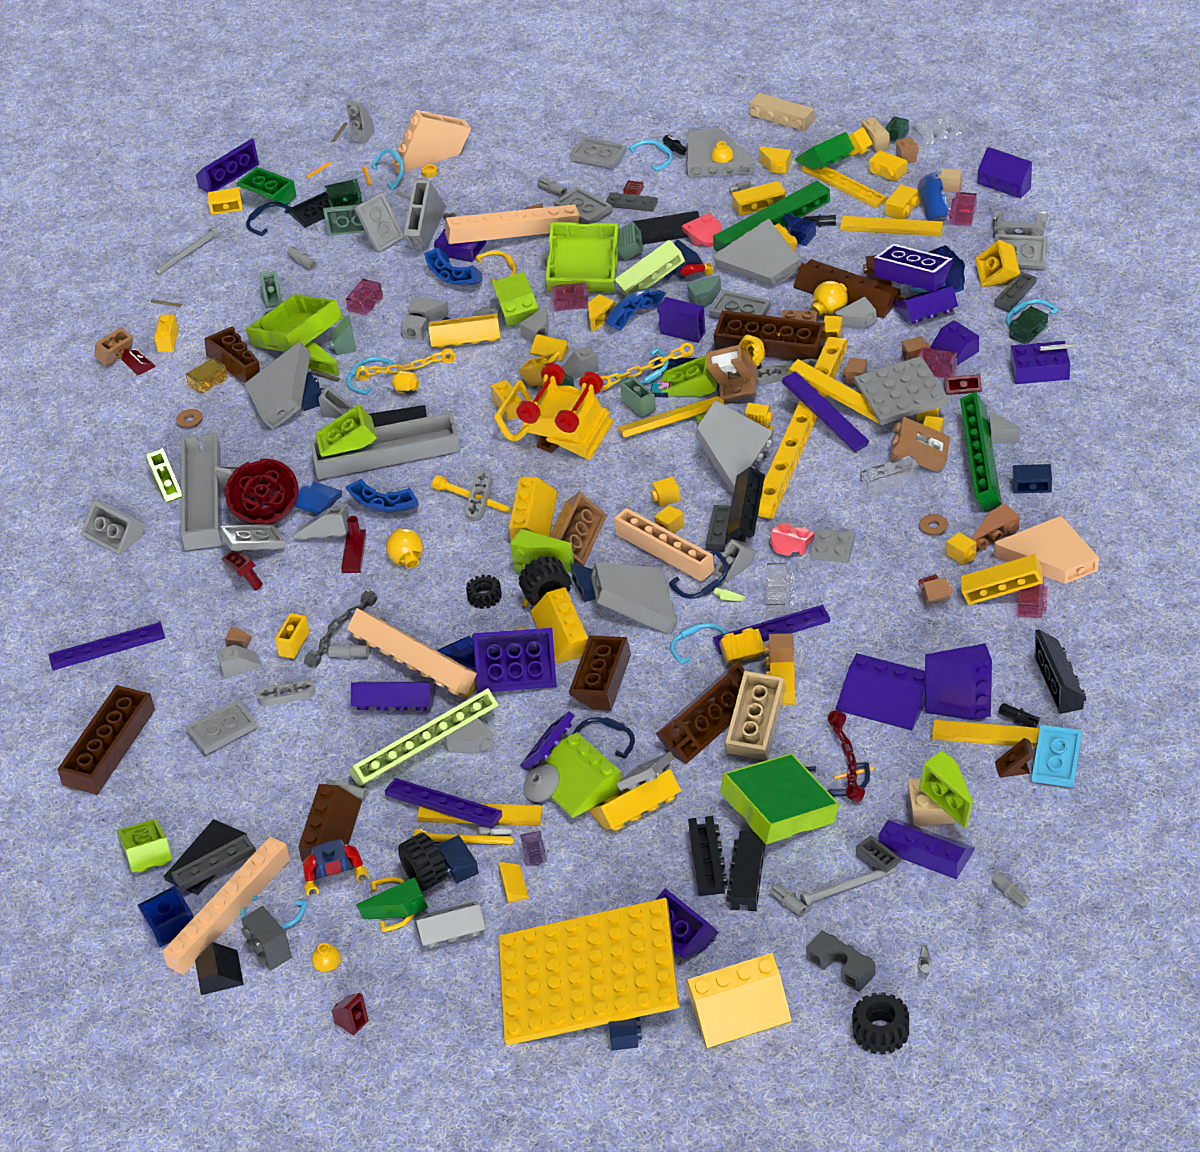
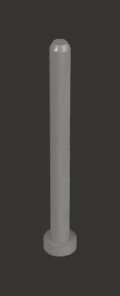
(213, 232)
(808, 898)

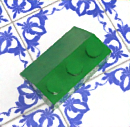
(826, 152)
(269, 185)

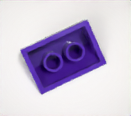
(1005, 172)
(926, 304)
(688, 929)

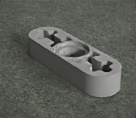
(477, 488)
(279, 689)

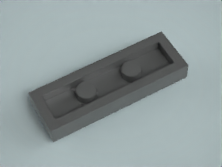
(632, 201)
(1015, 291)
(718, 526)

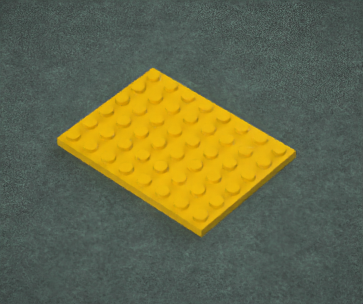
(587, 971)

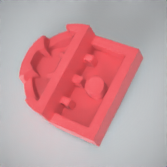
(702, 230)
(790, 539)

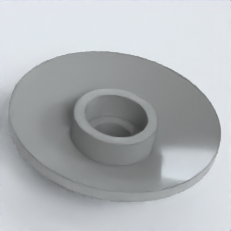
(541, 783)

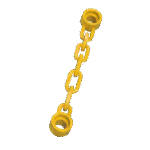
(650, 365)
(366, 375)

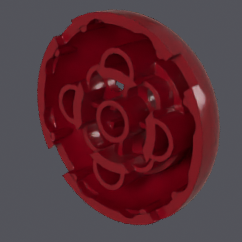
(260, 481)

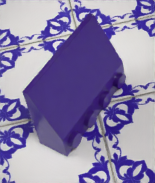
(514, 660)
(959, 682)
(883, 692)

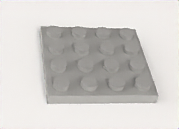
(901, 390)

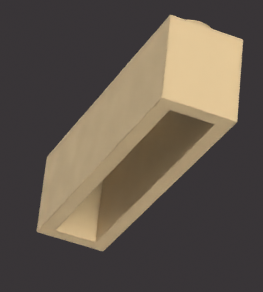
(782, 111)

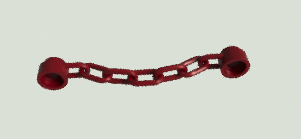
(854, 792)

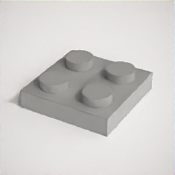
(832, 545)

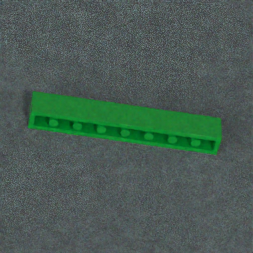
(796, 204)
(980, 452)

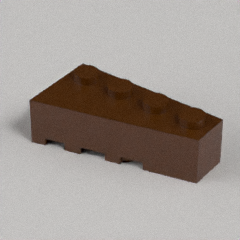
(233, 353)

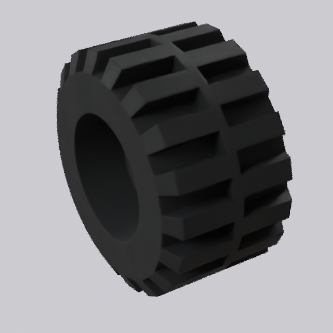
(542, 577)
(423, 861)
(880, 1037)

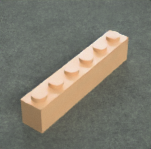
(664, 544)

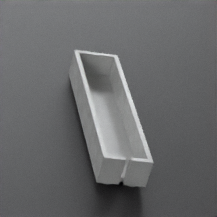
(393, 445)
(200, 492)

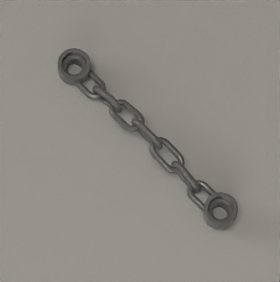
(314, 658)

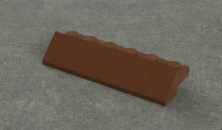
(857, 286)
(703, 717)

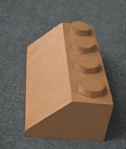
(580, 525)

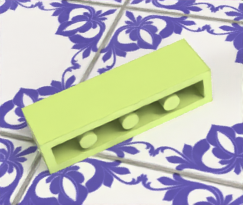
(650, 268)

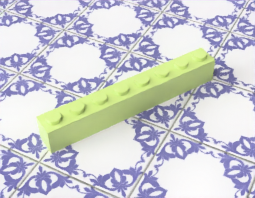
(422, 738)

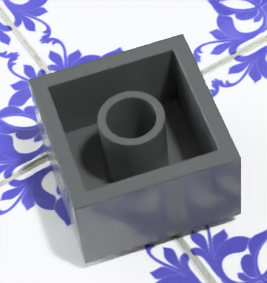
(265, 938)

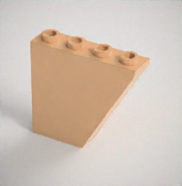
(431, 139)
(1057, 547)

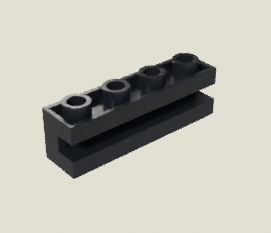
(745, 504)
(706, 857)
(747, 871)

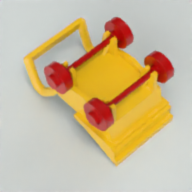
(561, 412)

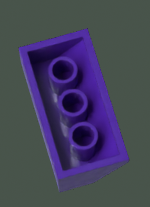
(228, 167)
(912, 267)
(392, 694)
(925, 847)

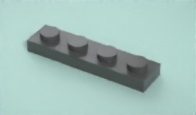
(213, 862)

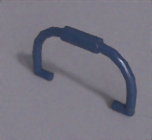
(258, 211)
(710, 587)
(614, 724)
(842, 791)

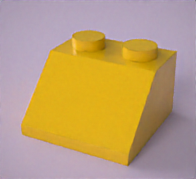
(997, 264)

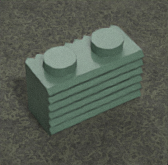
(630, 241)
(637, 396)

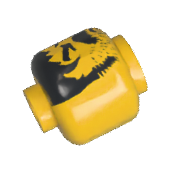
(405, 382)

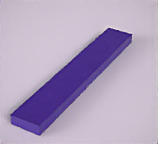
(825, 411)
(785, 625)
(106, 646)
(443, 803)

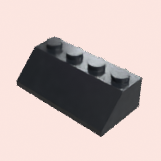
(1058, 673)

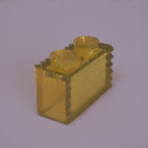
(206, 375)

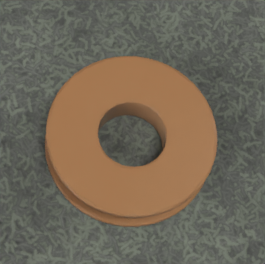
(189, 413)
(930, 519)

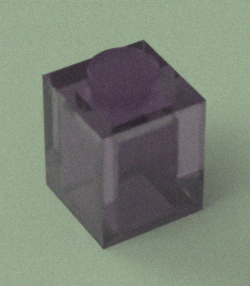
(533, 848)

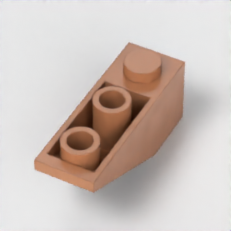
(996, 526)

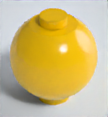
(829, 298)
(405, 547)

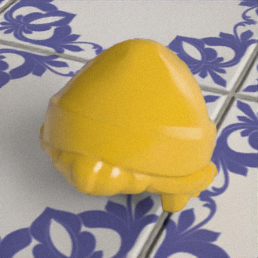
(754, 348)

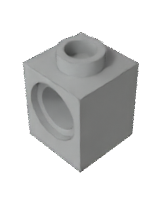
(415, 327)

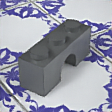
(828, 949)

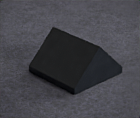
(218, 969)

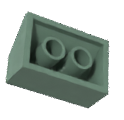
(342, 220)

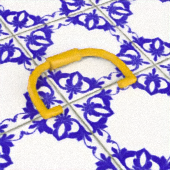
(507, 257)
(384, 928)

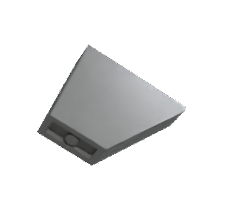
(699, 155)
(423, 214)
(760, 255)
(280, 386)
(732, 441)
(636, 593)

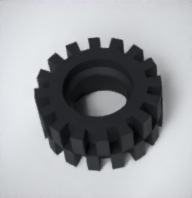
(484, 599)

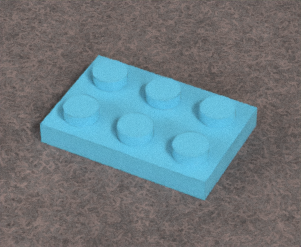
(1057, 756)

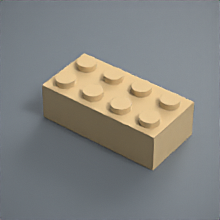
(755, 715)

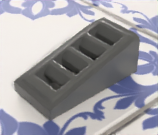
(873, 844)

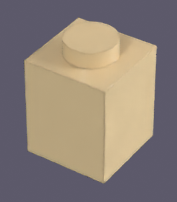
(951, 179)

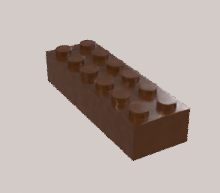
(796, 341)
(106, 739)

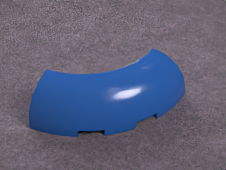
(933, 201)
(441, 266)
(628, 305)
(389, 502)

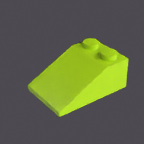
(515, 298)
(690, 379)
(347, 432)
(532, 545)
(946, 787)
(144, 845)

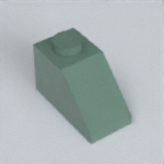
(270, 289)
(704, 291)
(343, 337)

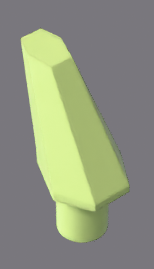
(727, 595)

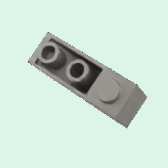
(360, 122)
(329, 522)

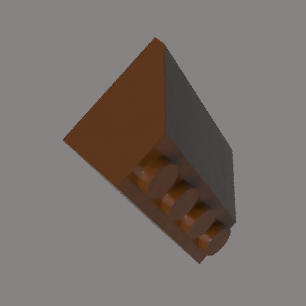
(600, 671)
(330, 818)

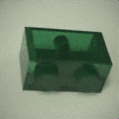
(343, 193)
(1028, 325)

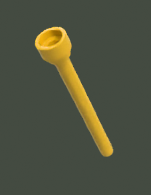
(440, 483)
(479, 839)

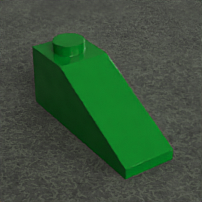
(395, 902)

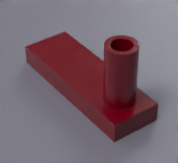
(354, 547)
(242, 566)

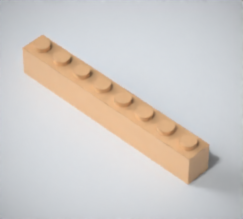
(507, 224)
(411, 651)
(226, 905)

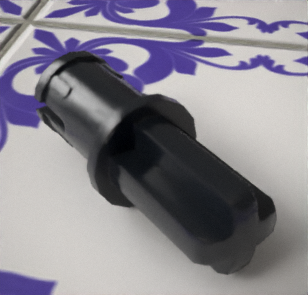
(674, 145)
(822, 220)
(1018, 715)

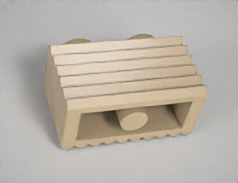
(877, 134)

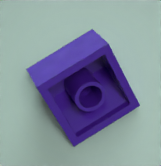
(957, 339)

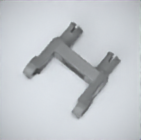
(1035, 229)

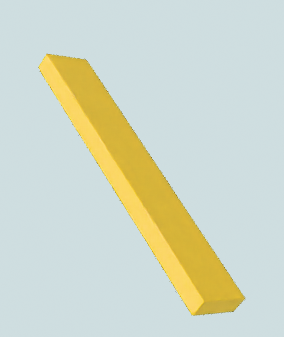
(847, 185)
(892, 226)
(833, 388)
(667, 417)
(983, 733)
(511, 815)

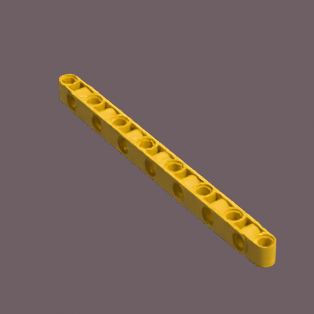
(797, 434)

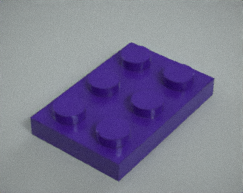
(550, 738)

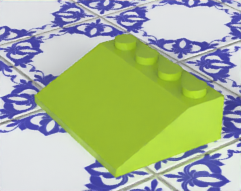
(584, 775)

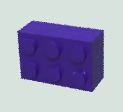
(1035, 366)

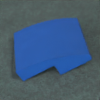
(317, 497)

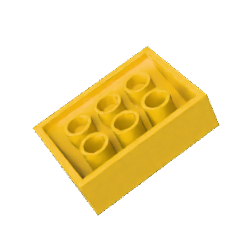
(738, 1000)

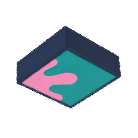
(656, 388)

